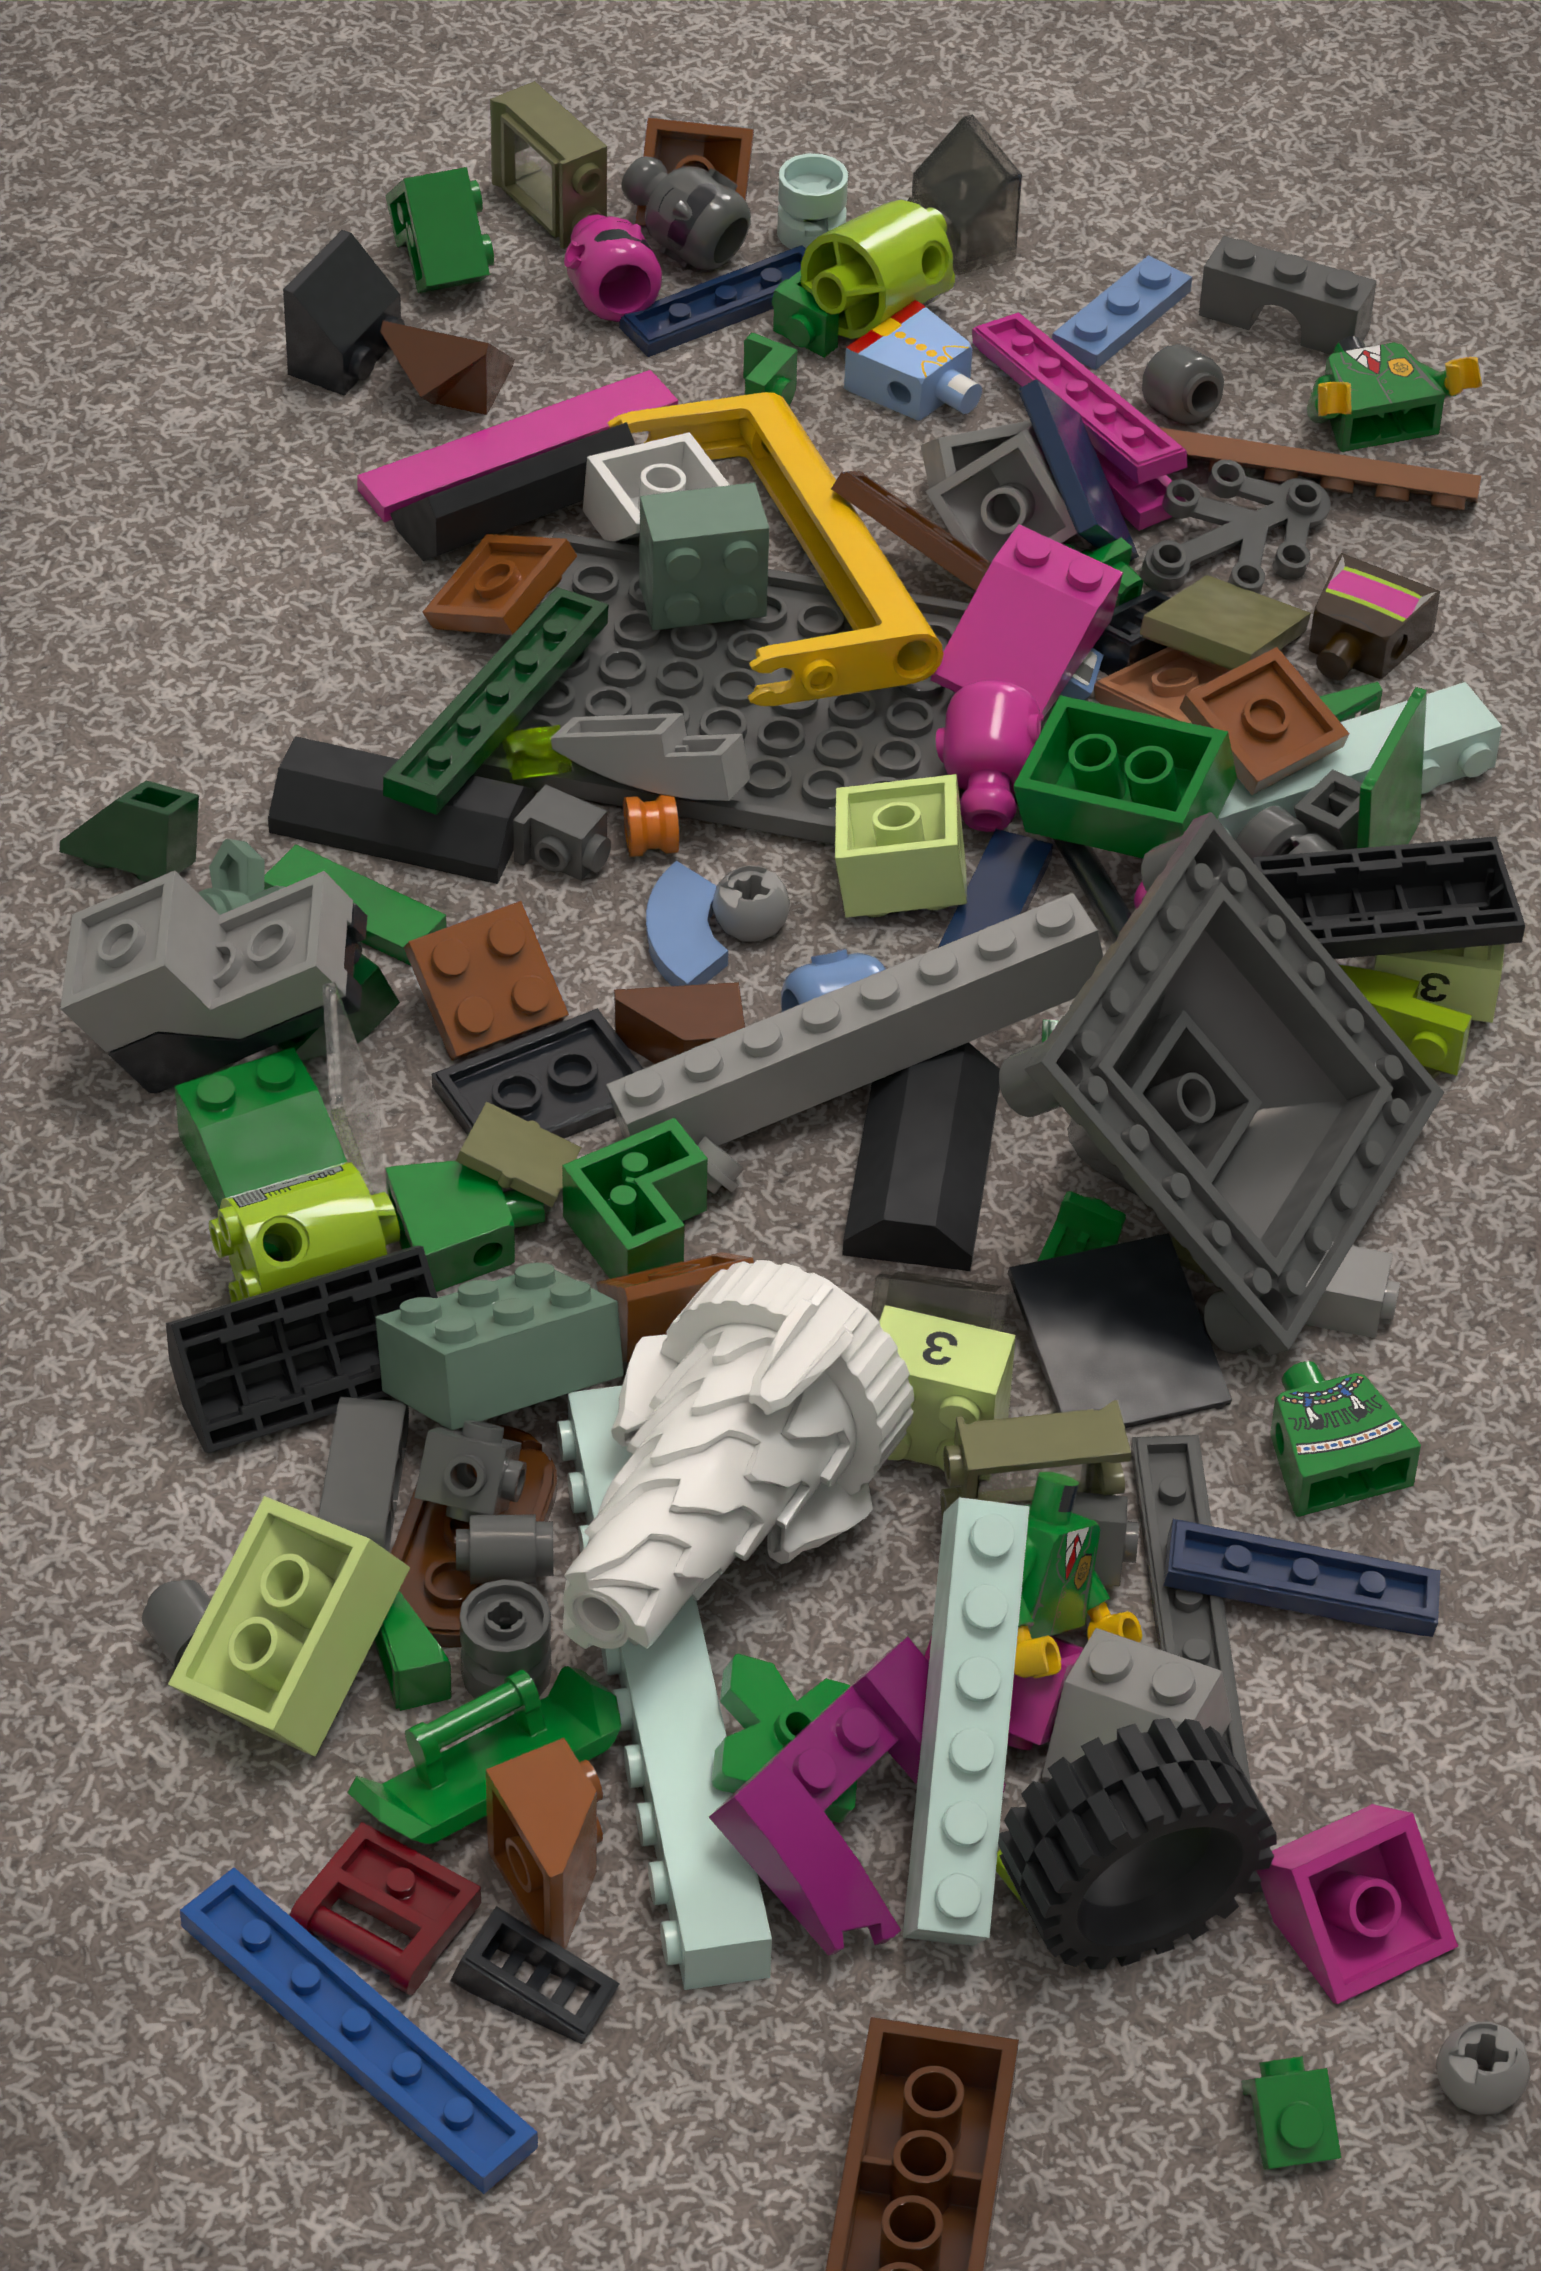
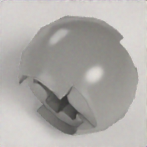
(751, 903)
(1477, 2089)

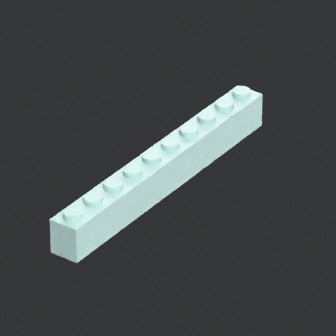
(675, 1725)

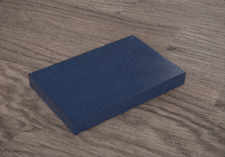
(1075, 467)

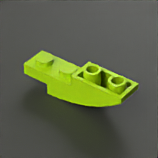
(1428, 1030)

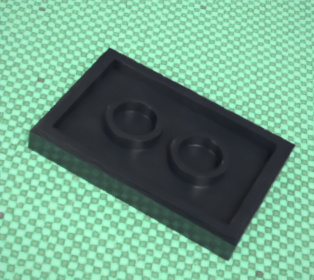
(543, 1077)

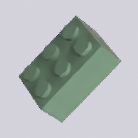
(499, 1345)

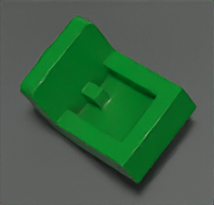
(802, 319)
(769, 367)
(1082, 1226)
(1293, 2113)

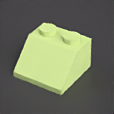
(900, 846)

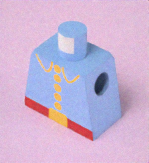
(912, 365)

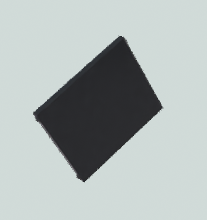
(1120, 1330)

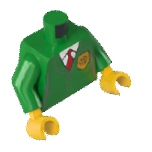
(1385, 393)
(1061, 1579)

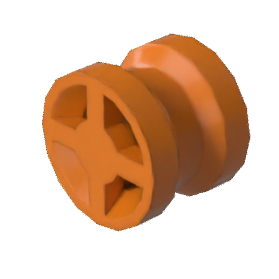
(651, 825)

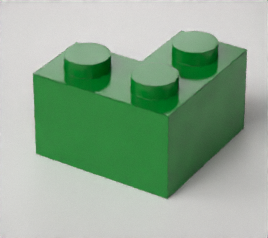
(441, 229)
(634, 1196)

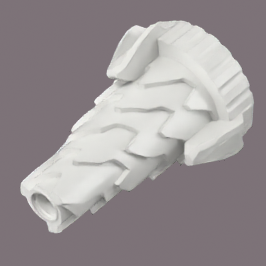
(740, 1428)

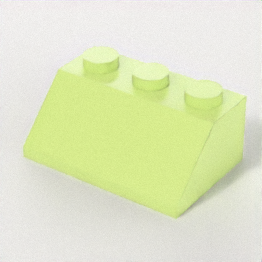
(290, 1625)

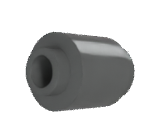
(505, 1548)
(174, 1615)

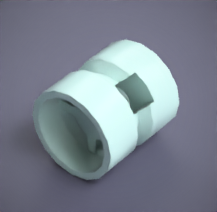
(810, 198)

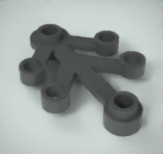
(1294, 504)

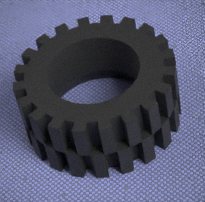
(1136, 1843)

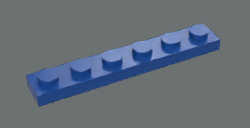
(359, 2030)

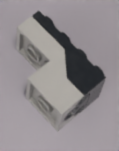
(197, 990)

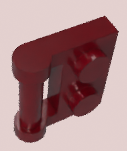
(399, 1891)

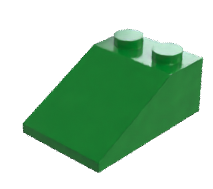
(256, 1126)

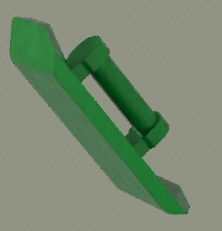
(449, 1786)

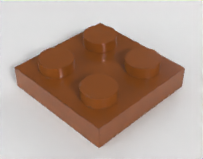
(500, 584)
(1270, 718)
(486, 980)

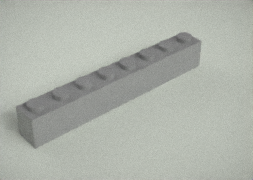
(867, 1028)

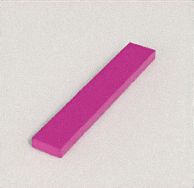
(1111, 422)
(507, 443)

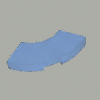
(680, 928)

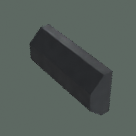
(504, 497)
(338, 801)
(1401, 896)
(924, 1162)
(290, 1349)

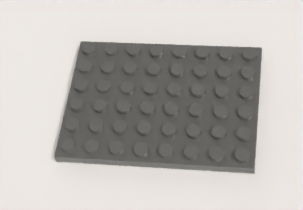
(703, 670)

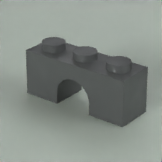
(1323, 299)

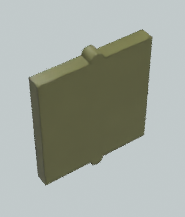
(517, 1153)

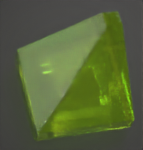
(531, 753)

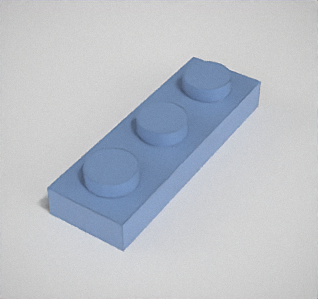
(1122, 312)

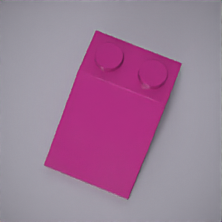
(1031, 618)

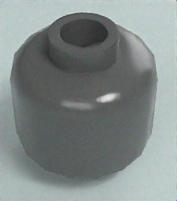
(1182, 384)

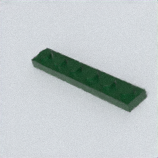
(495, 701)

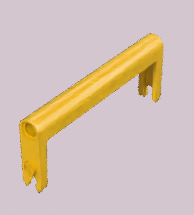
(890, 634)

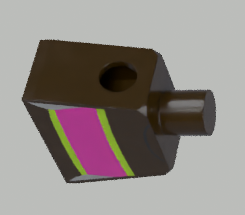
(1369, 619)

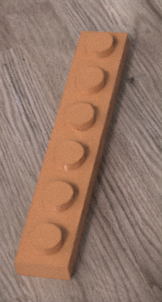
(1336, 471)

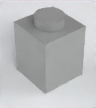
(1357, 1294)

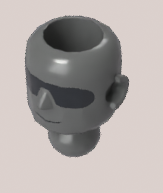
(689, 211)

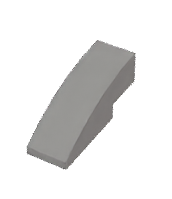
(656, 754)

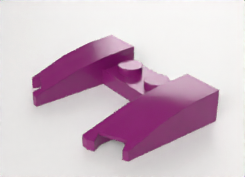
(780, 1812)

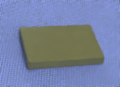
(1223, 623)

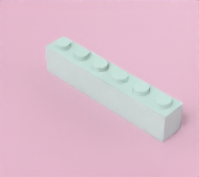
(1458, 743)
(966, 1722)

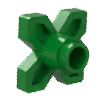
(770, 1720)

